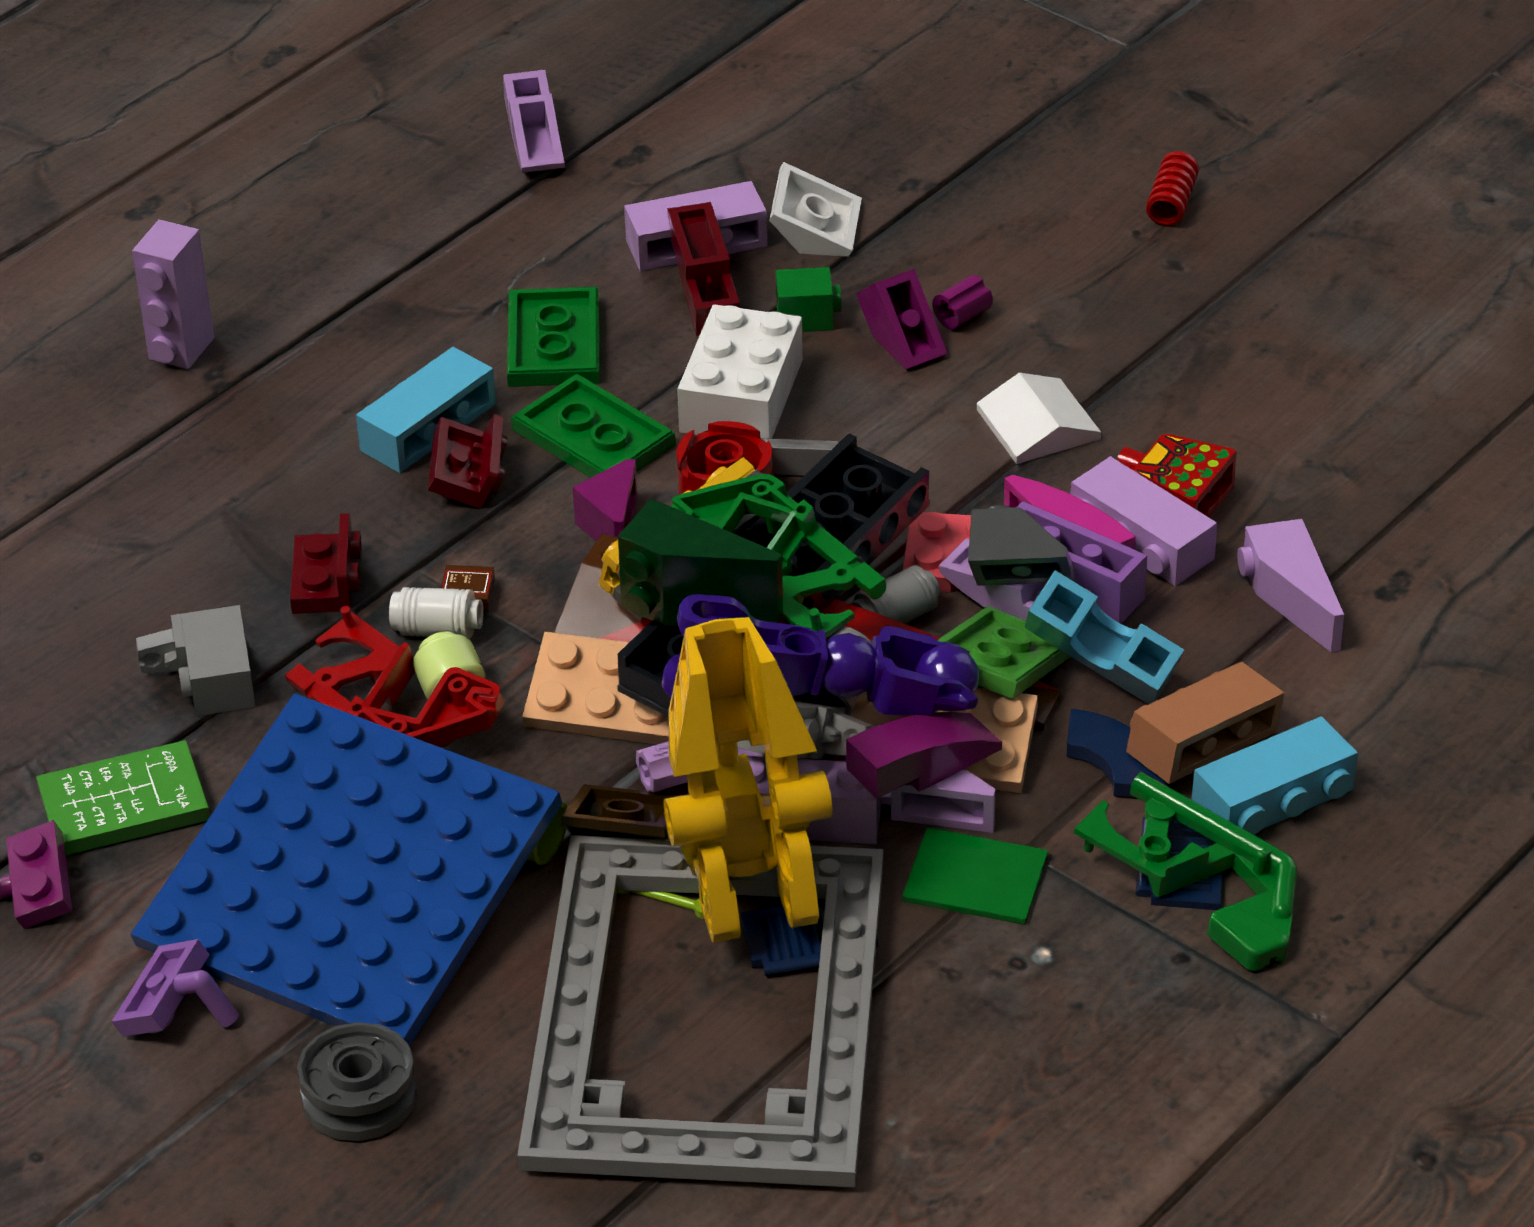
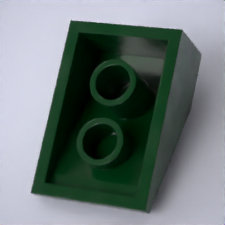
(678, 555)

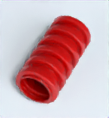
(1172, 188)

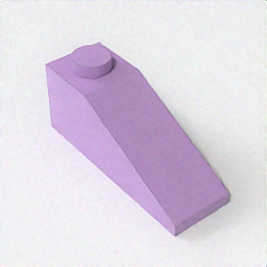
(1292, 579)

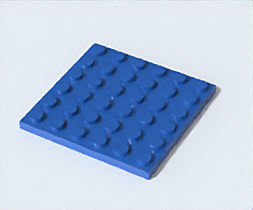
(349, 869)

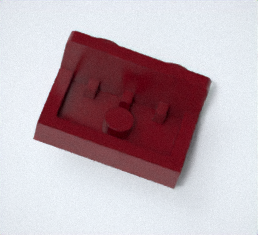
(467, 461)

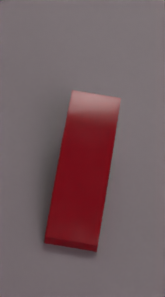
(701, 261)

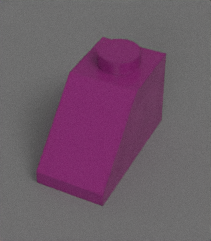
(902, 319)

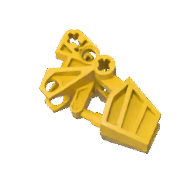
(723, 695)

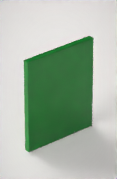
(975, 876)

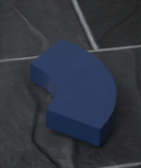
(1104, 745)

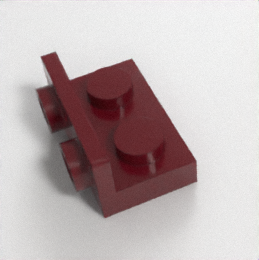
(325, 569)

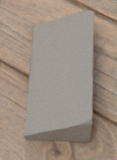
(797, 456)

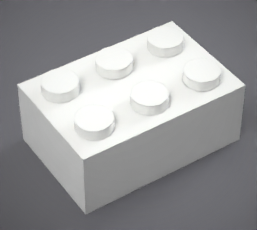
(740, 370)

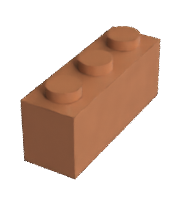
(1204, 722)

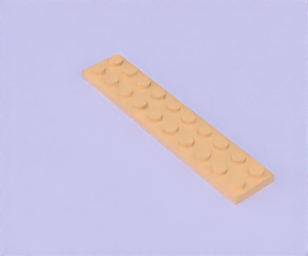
(579, 695)

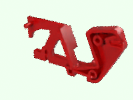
(454, 710)

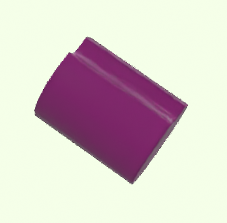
(962, 302)

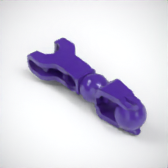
(898, 670)

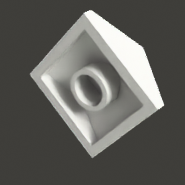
(814, 213)
(1036, 417)

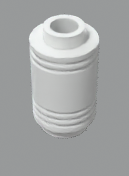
(435, 610)

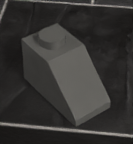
(1013, 548)

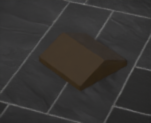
(616, 813)

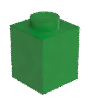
(808, 295)

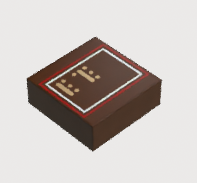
(476, 578)

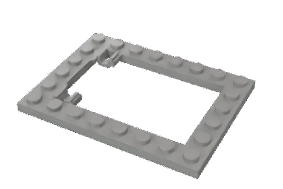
(791, 1148)

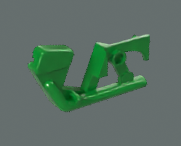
(767, 497)
(1246, 930)

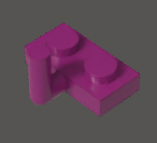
(37, 875)

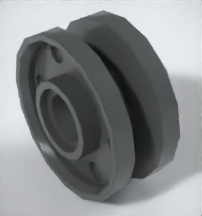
(357, 1081)

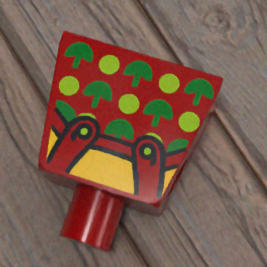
(1187, 469)

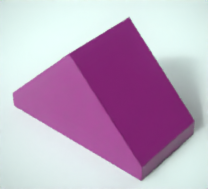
(607, 500)

